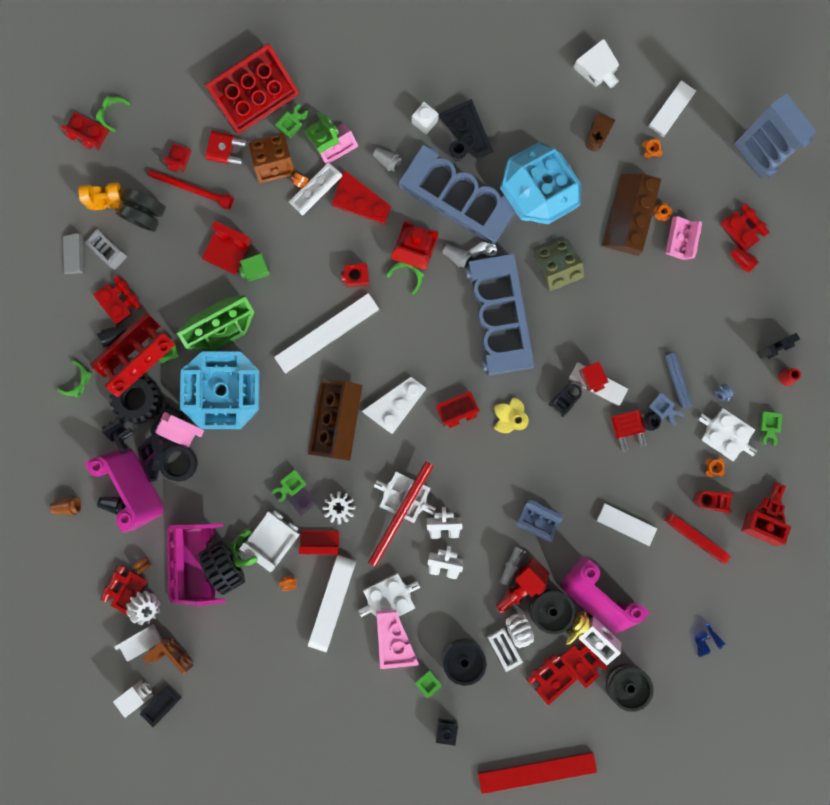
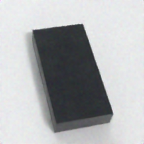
(160, 705)

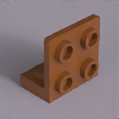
(271, 158)
(171, 649)

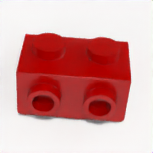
(457, 409)

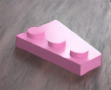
(393, 641)

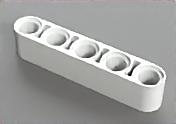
(332, 603)

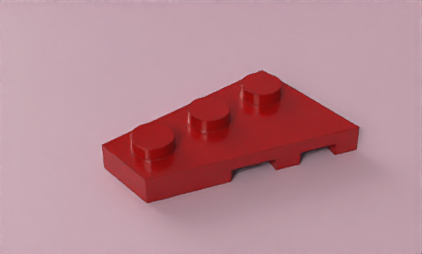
(359, 200)

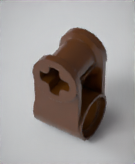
(600, 129)

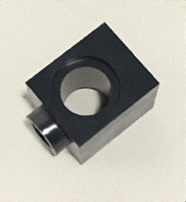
(446, 731)

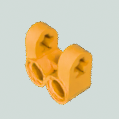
(99, 198)

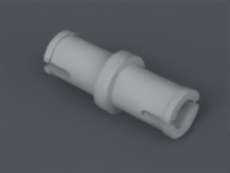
(512, 566)

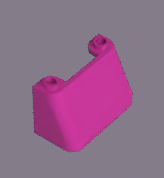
(132, 485)
(580, 587)

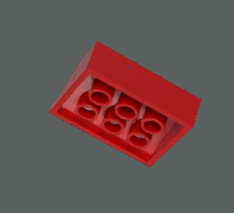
(252, 88)

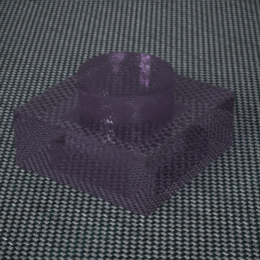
(303, 502)

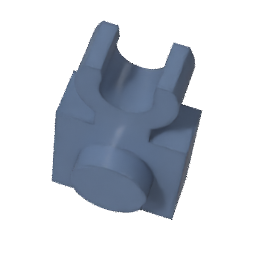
(664, 407)

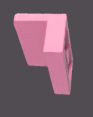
(346, 143)
(177, 429)

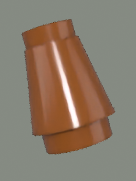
(67, 506)

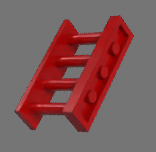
(126, 345)

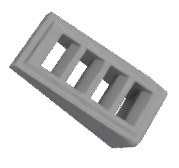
(114, 258)

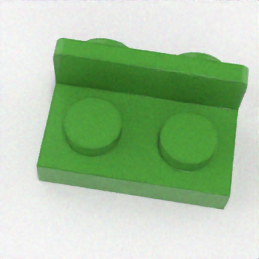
(323, 133)

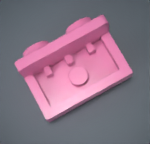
(683, 238)

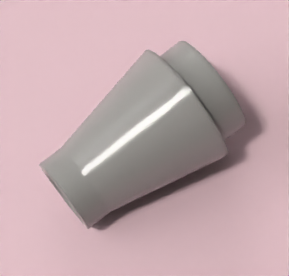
(388, 159)
(458, 256)

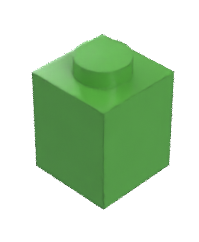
(254, 268)

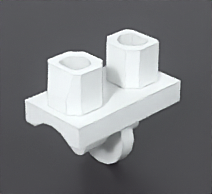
(444, 521)
(445, 560)

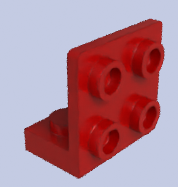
(226, 248)

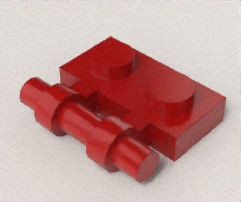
(740, 230)
(112, 303)
(131, 585)
(580, 667)
(556, 683)

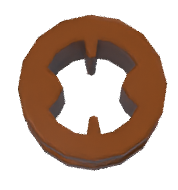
(142, 565)

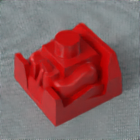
(415, 246)

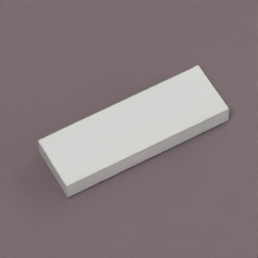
(672, 108)
(315, 188)
(612, 392)
(626, 524)

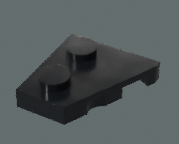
(773, 349)
(151, 455)

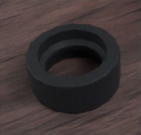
(192, 466)

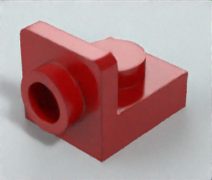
(177, 158)

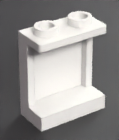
(271, 540)

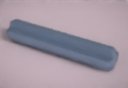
(678, 380)

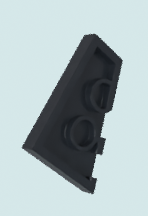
(467, 127)

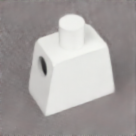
(598, 65)

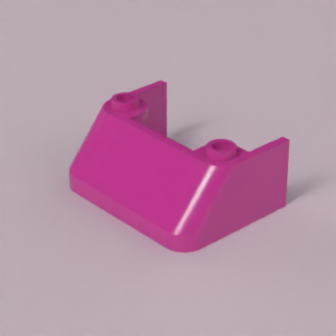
(185, 575)

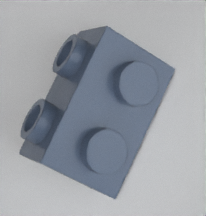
(539, 520)

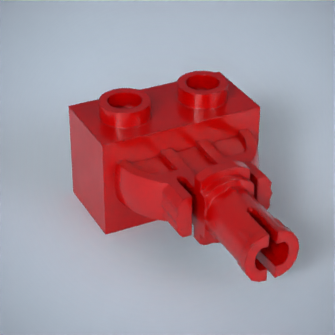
(768, 519)
(530, 579)

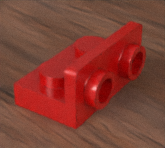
(85, 130)

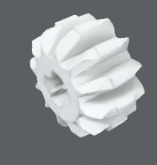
(343, 502)
(143, 607)
(519, 630)

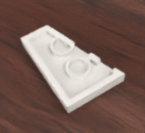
(395, 405)

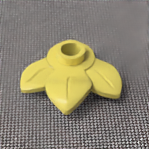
(508, 416)
(580, 625)

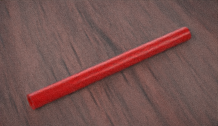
(400, 514)

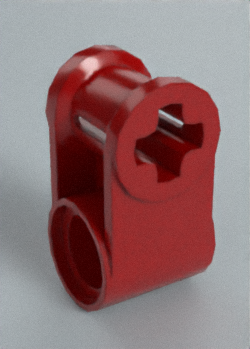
(716, 501)

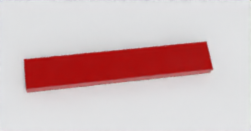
(537, 772)

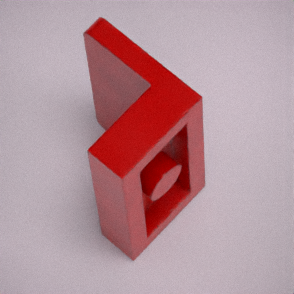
(319, 542)

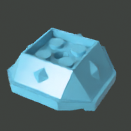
(530, 194)
(200, 390)

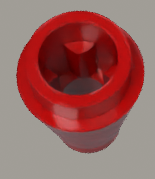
(745, 260)
(788, 376)

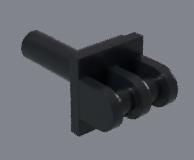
(117, 432)

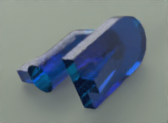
(700, 638)

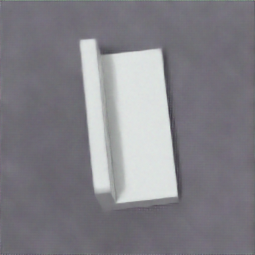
(139, 642)

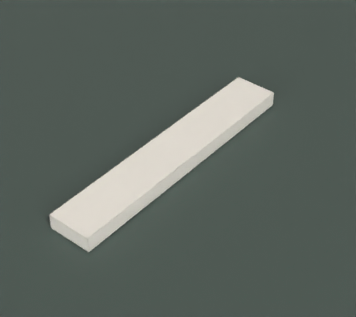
(326, 333)

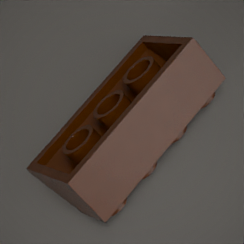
(631, 213)
(335, 419)

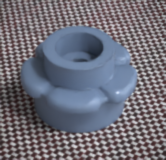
(723, 392)

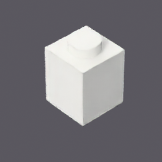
(425, 118)

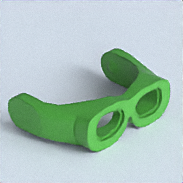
(107, 102)
(419, 274)
(86, 375)
(237, 543)

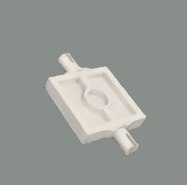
(727, 434)
(395, 493)
(389, 595)

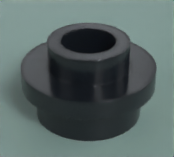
(651, 421)

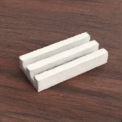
(497, 635)

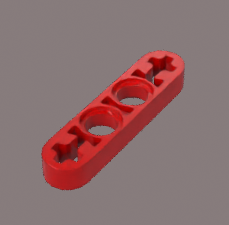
(697, 538)

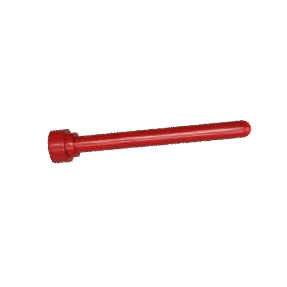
(225, 200)

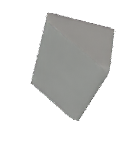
(73, 253)

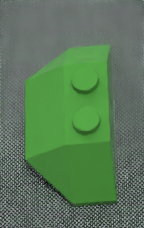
(217, 324)

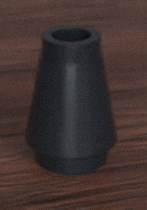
(458, 146)
(109, 335)
(111, 504)

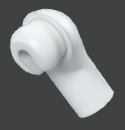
(483, 248)

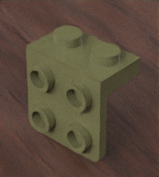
(559, 264)

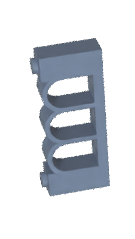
(775, 136)
(419, 170)
(493, 269)

